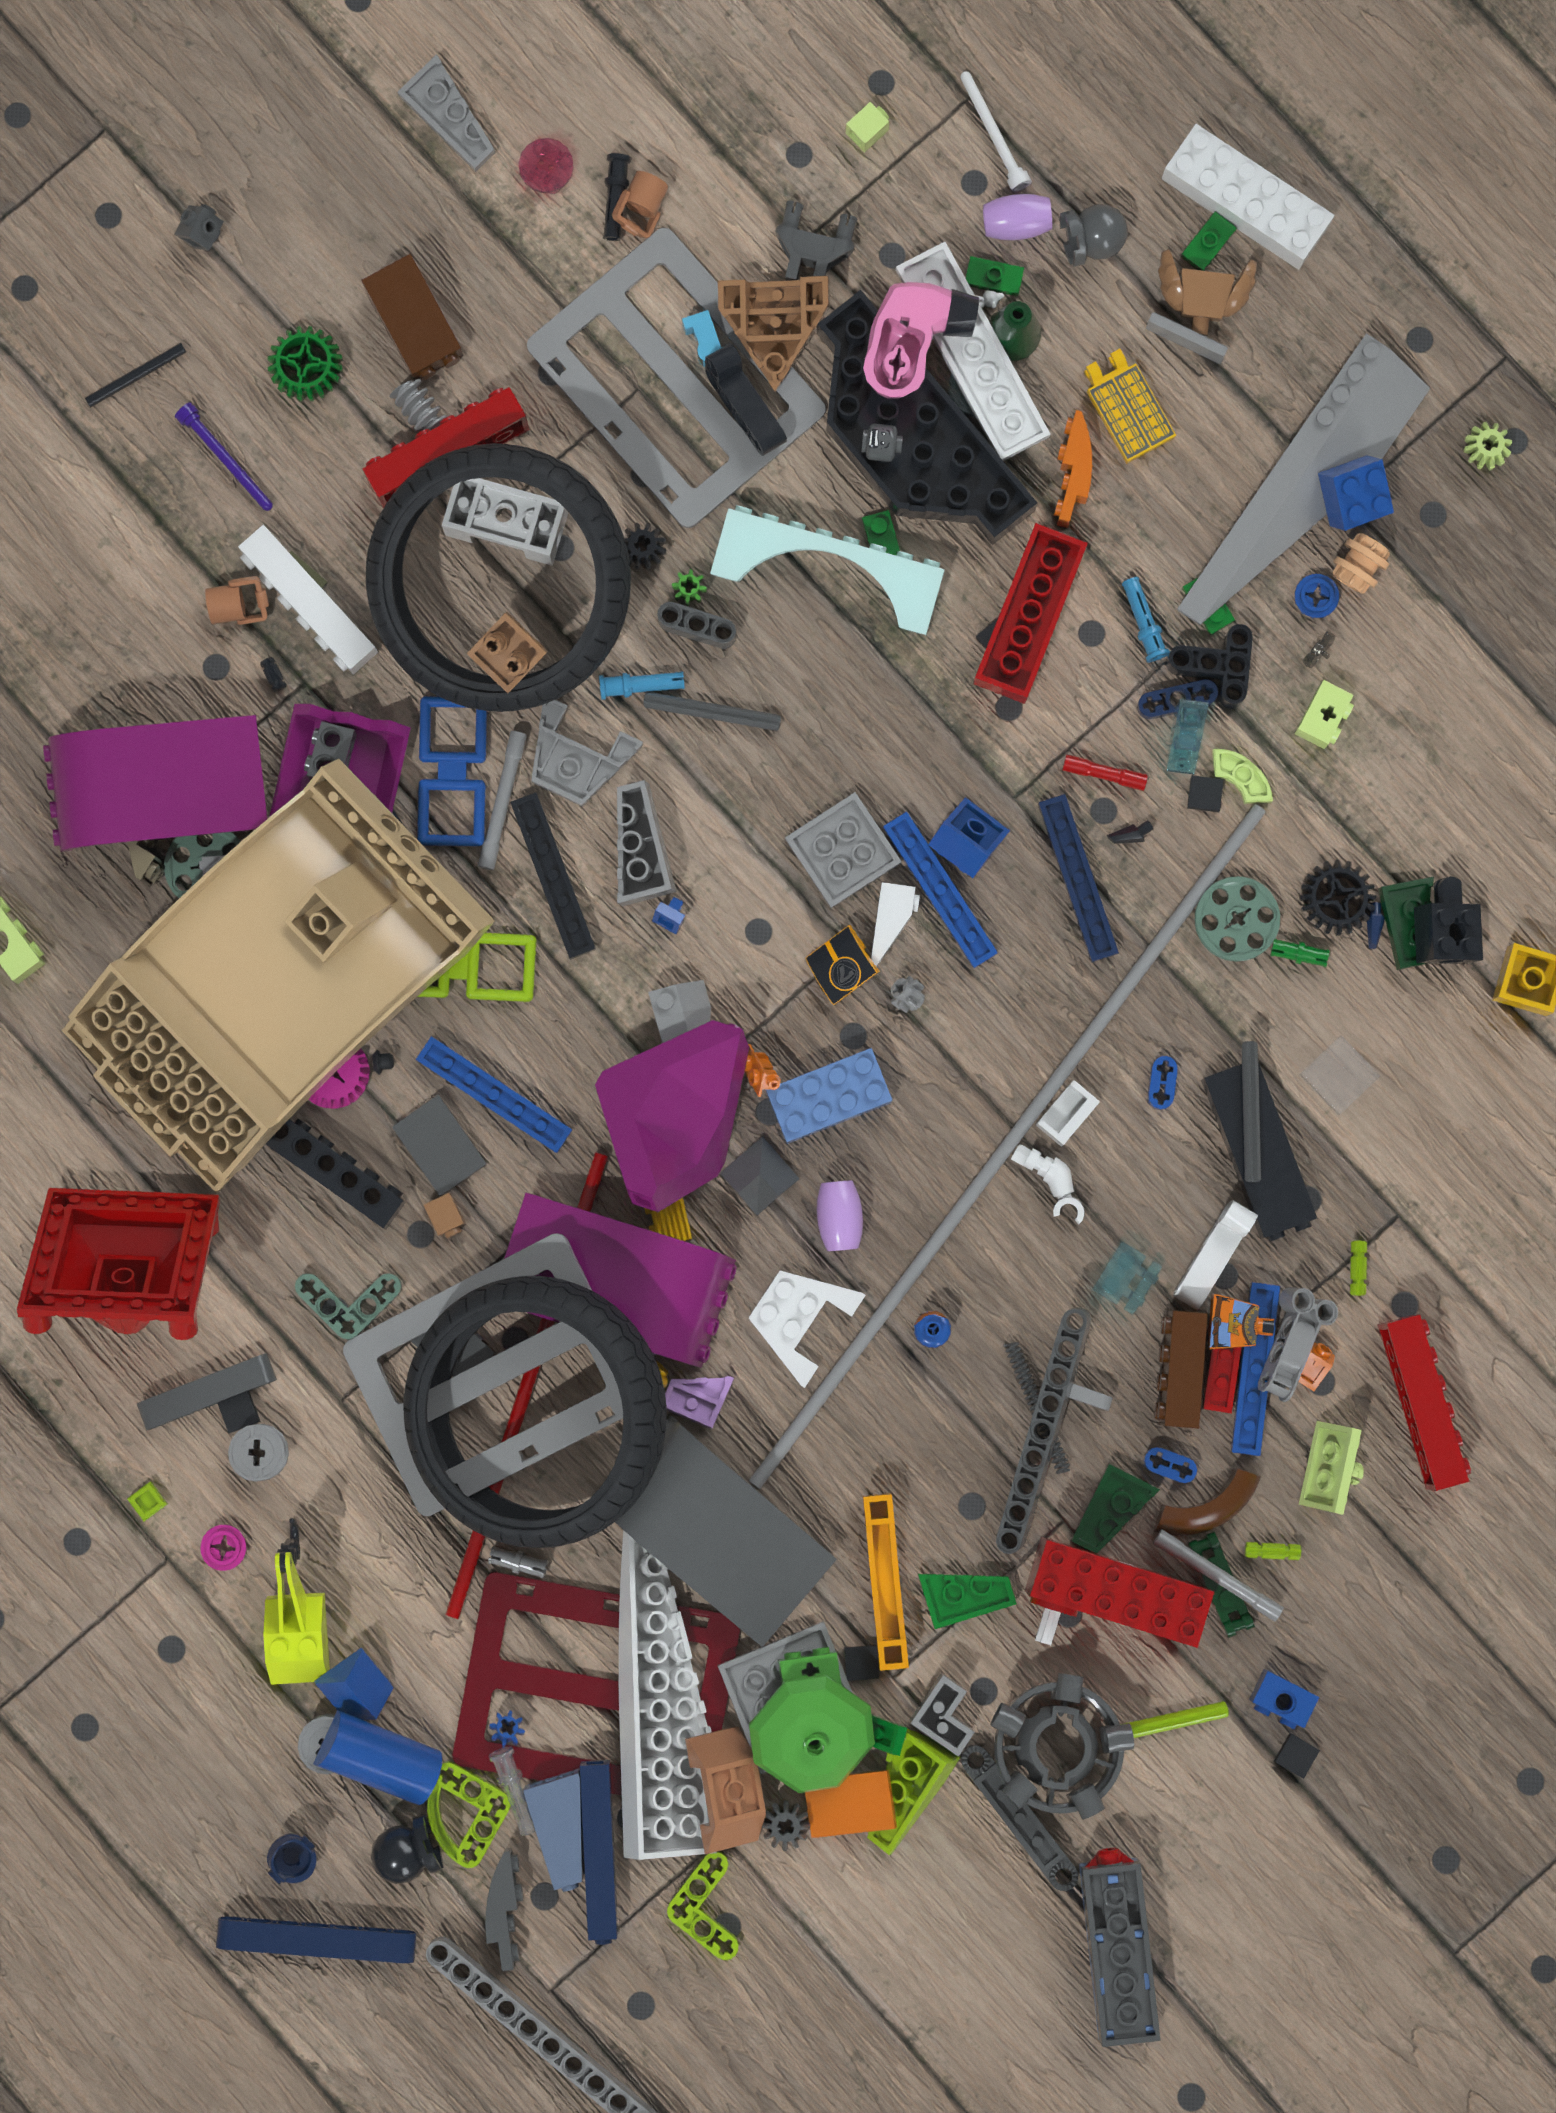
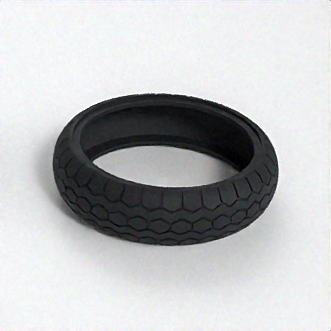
(390, 605)
(634, 1372)

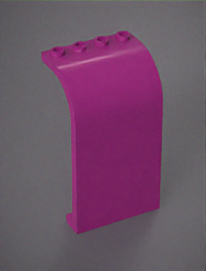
(155, 781)
(655, 1280)

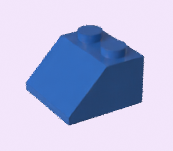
(968, 837)

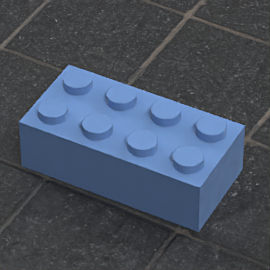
(829, 1096)

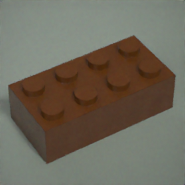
(1182, 1369)

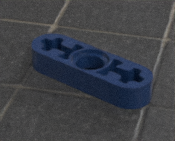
(1155, 697)

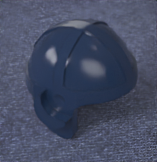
(291, 1858)

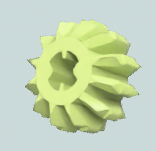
(1498, 446)

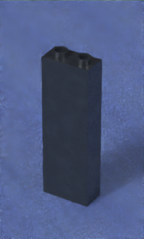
(1280, 1195)

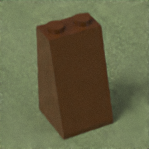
(412, 318)

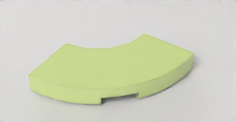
(1243, 774)

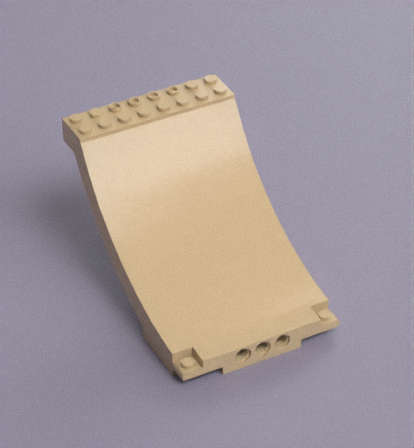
(273, 974)

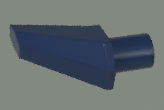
(1375, 925)

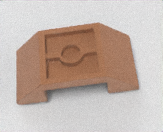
(730, 1788)

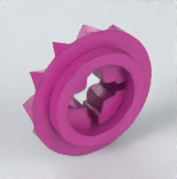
(213, 1556)

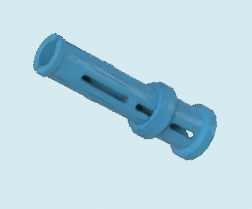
(1149, 632)
(627, 685)

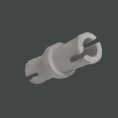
(518, 1561)

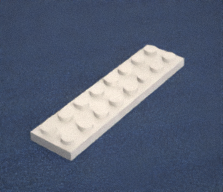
(980, 363)

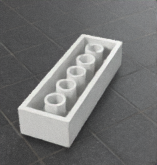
(1247, 196)

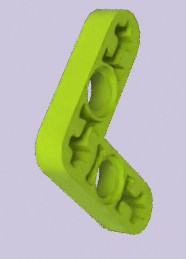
(696, 1914)

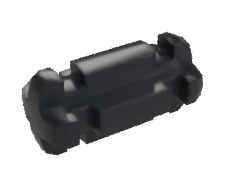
(273, 674)

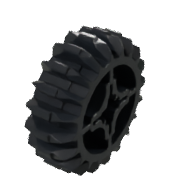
(1334, 885)

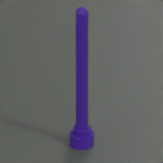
(189, 416)

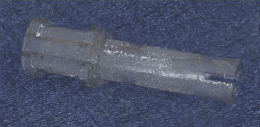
(510, 1778)

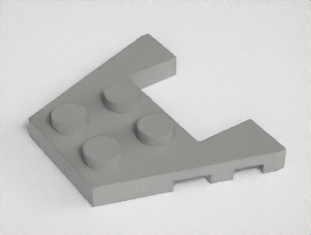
(570, 767)

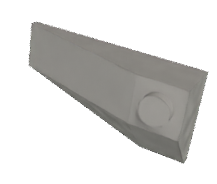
(680, 1008)

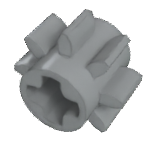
(907, 994)

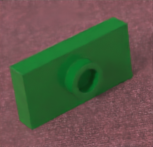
(1208, 242)
(994, 276)

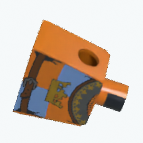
(1235, 1323)

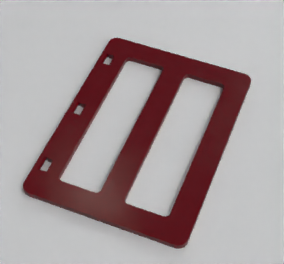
(490, 1672)

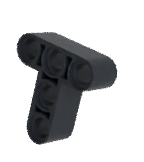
(1221, 659)

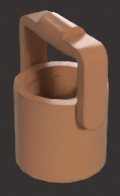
(642, 198)
(228, 605)

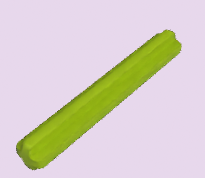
(1179, 1719)

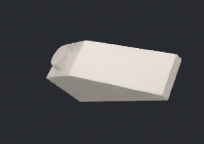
(893, 914)

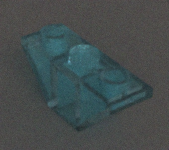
(1186, 736)

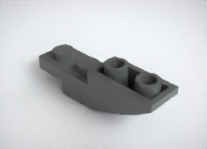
(504, 1897)

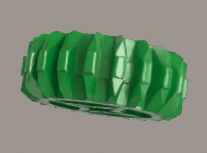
(316, 366)

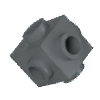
(199, 227)

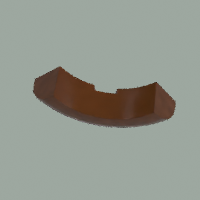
(1211, 1513)

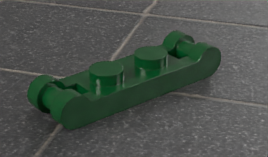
(1223, 1600)

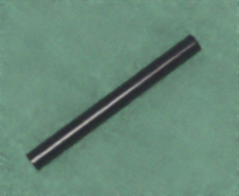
(135, 375)

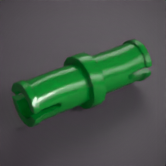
(1300, 952)

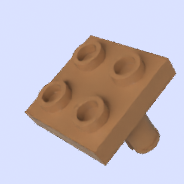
(507, 652)

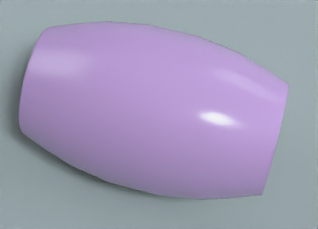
(1017, 217)
(839, 1215)

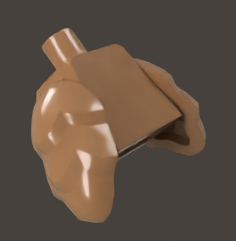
(1204, 294)

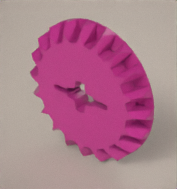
(336, 1094)

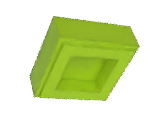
(147, 1501)

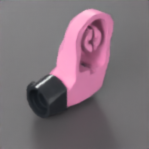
(905, 331)

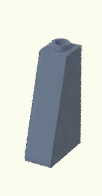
(557, 1819)

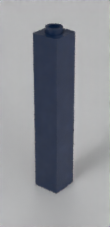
(599, 1851)

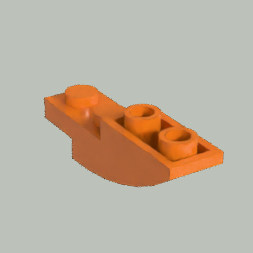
(1077, 460)

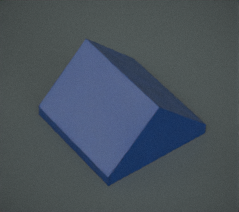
(356, 1686)

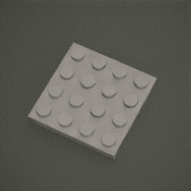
(756, 1675)

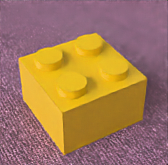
(1527, 980)

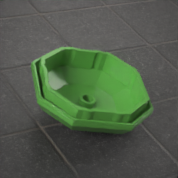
(806, 1712)

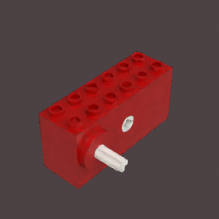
(1078, 1580)

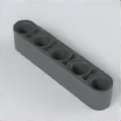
(206, 1391)

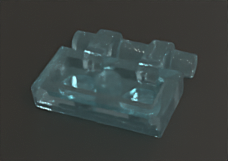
(1120, 1272)

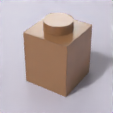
(445, 1216)

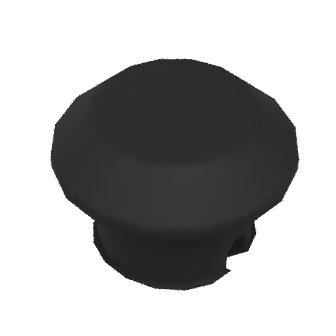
(382, 1061)

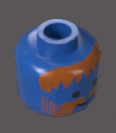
(922, 1325)

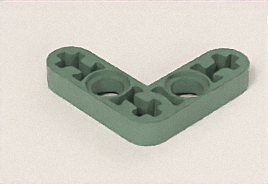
(354, 1311)

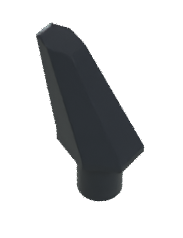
(1131, 833)

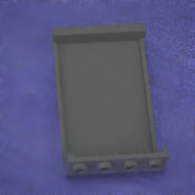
(724, 1537)

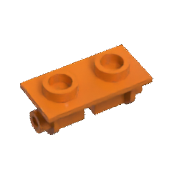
(760, 1072)

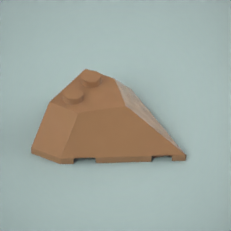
(774, 318)

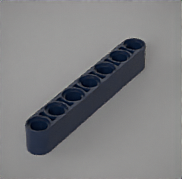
(316, 1939)

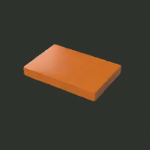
(856, 1806)

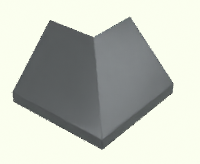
(759, 1176)

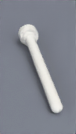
(1017, 177)

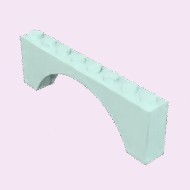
(753, 539)

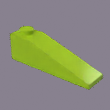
(914, 1783)

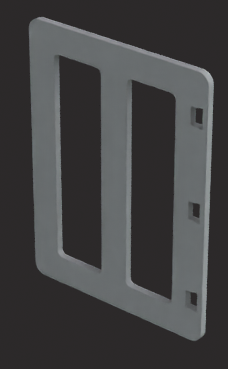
(608, 299)
(505, 1458)

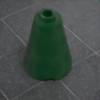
(1016, 330)

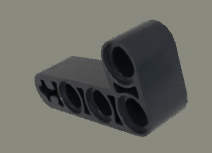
(742, 400)

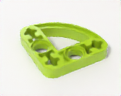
(482, 1802)

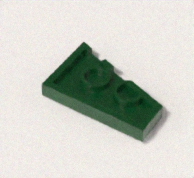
(1398, 909)
(1111, 1507)

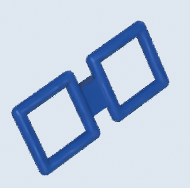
(451, 776)

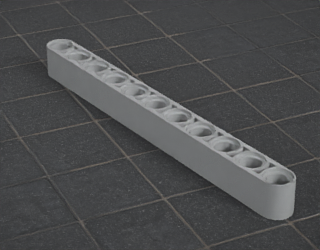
(535, 2039)

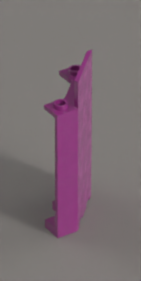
(374, 759)

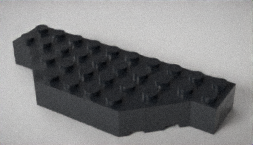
(944, 460)

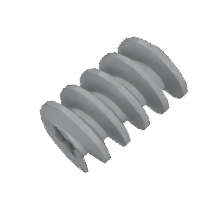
(417, 406)

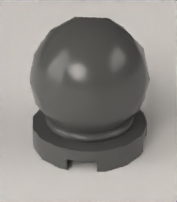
(1095, 233)

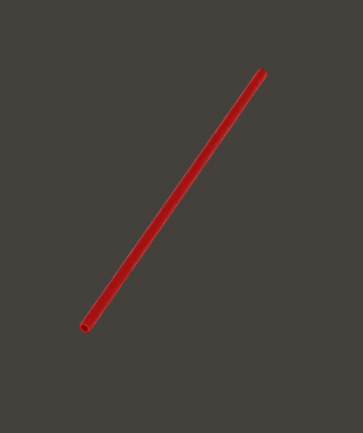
(518, 1412)

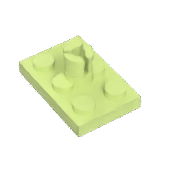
(1331, 1467)

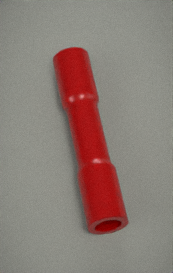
(1121, 776)

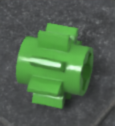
(683, 582)

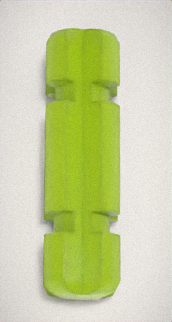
(1358, 1268)
(1273, 1551)

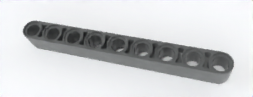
(1033, 1440)

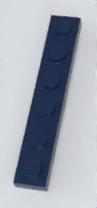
(1078, 878)

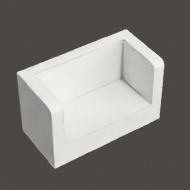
(1067, 1113)

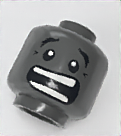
(881, 442)

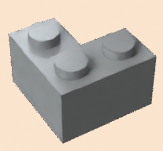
(936, 1718)

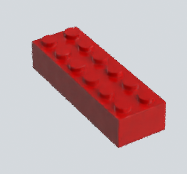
(488, 422)
(1030, 613)
(1424, 1402)

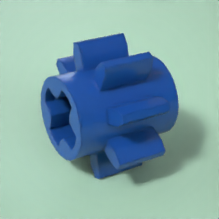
(505, 1737)

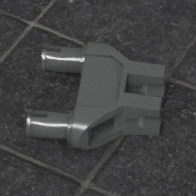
(811, 248)

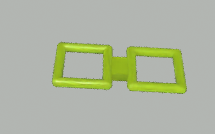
(468, 968)

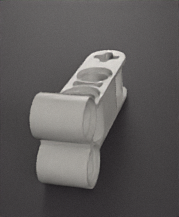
(1294, 1340)

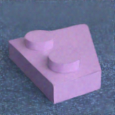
(698, 1398)

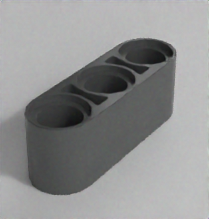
(687, 615)

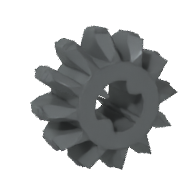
(787, 1835)

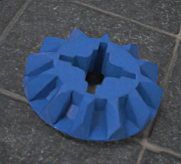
(1327, 589)

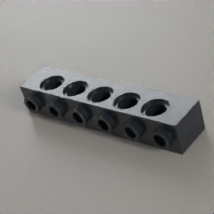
(380, 1213)

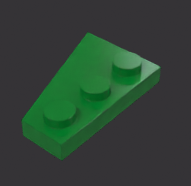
(964, 1596)

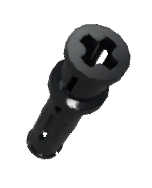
(616, 184)

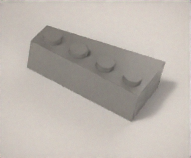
(642, 855)

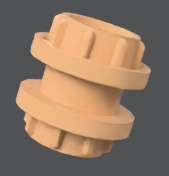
(1361, 563)

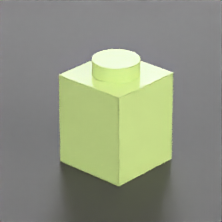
(868, 126)

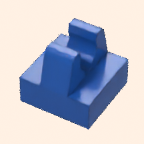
(669, 915)

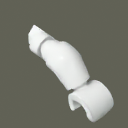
(1055, 1174)

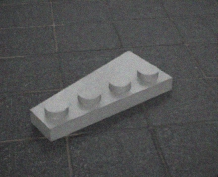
(443, 109)

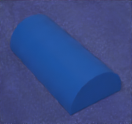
(380, 1758)

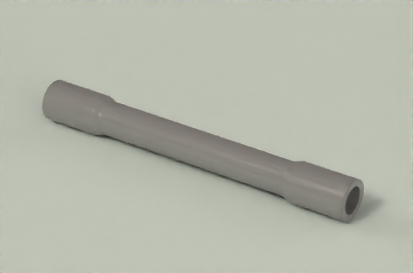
(512, 757)
(1257, 1600)

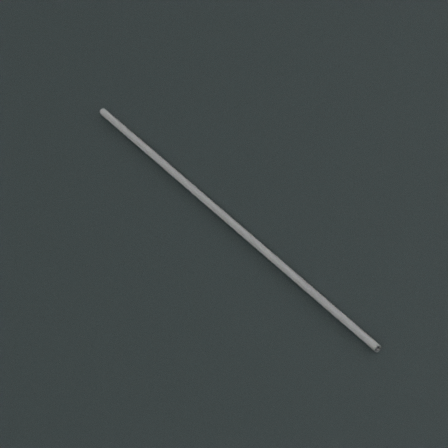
(1006, 1147)

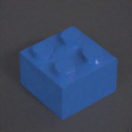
(1356, 492)

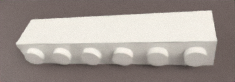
(308, 600)

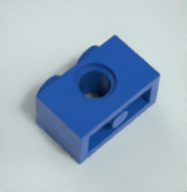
(1300, 1705)

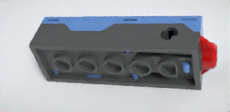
(1119, 1949)

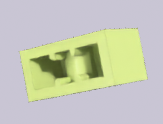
(1313, 726)

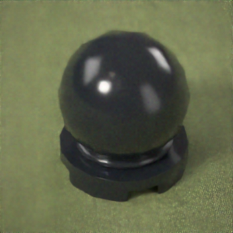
(404, 1852)

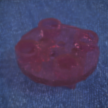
(539, 176)

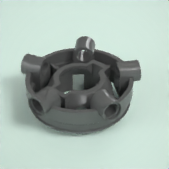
(1014, 1724)

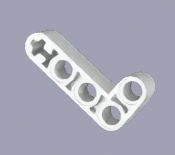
(1214, 1254)

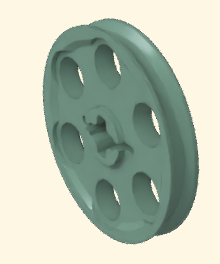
(174, 869)
(1236, 932)

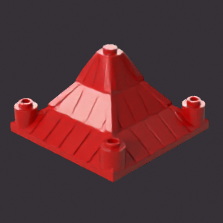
(119, 1259)

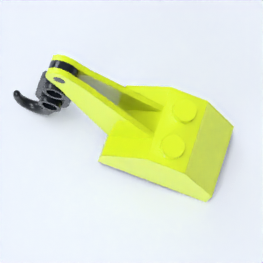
(294, 1623)

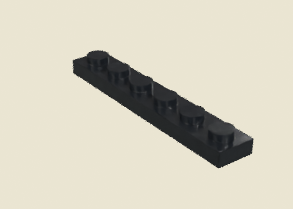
(553, 876)

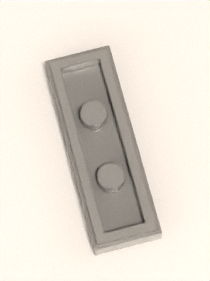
(1186, 338)

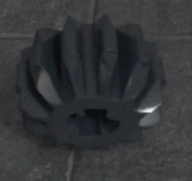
(653, 549)

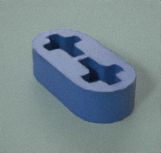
(1169, 1083)
(1168, 1471)

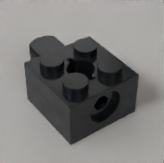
(1437, 923)

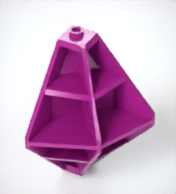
(674, 1111)

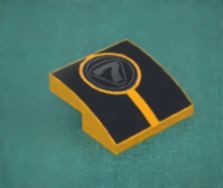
(841, 965)

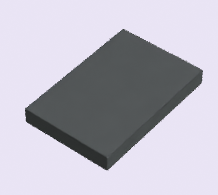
(439, 1145)

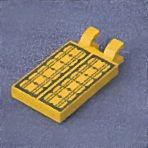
(1128, 408)

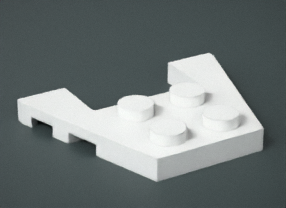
(788, 1312)

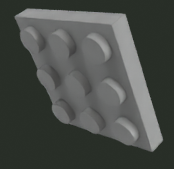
(843, 850)

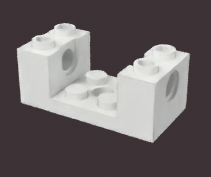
(534, 524)

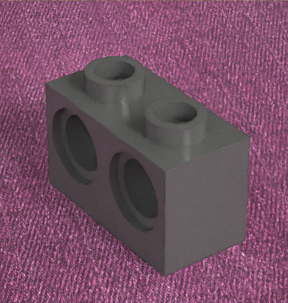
(324, 753)

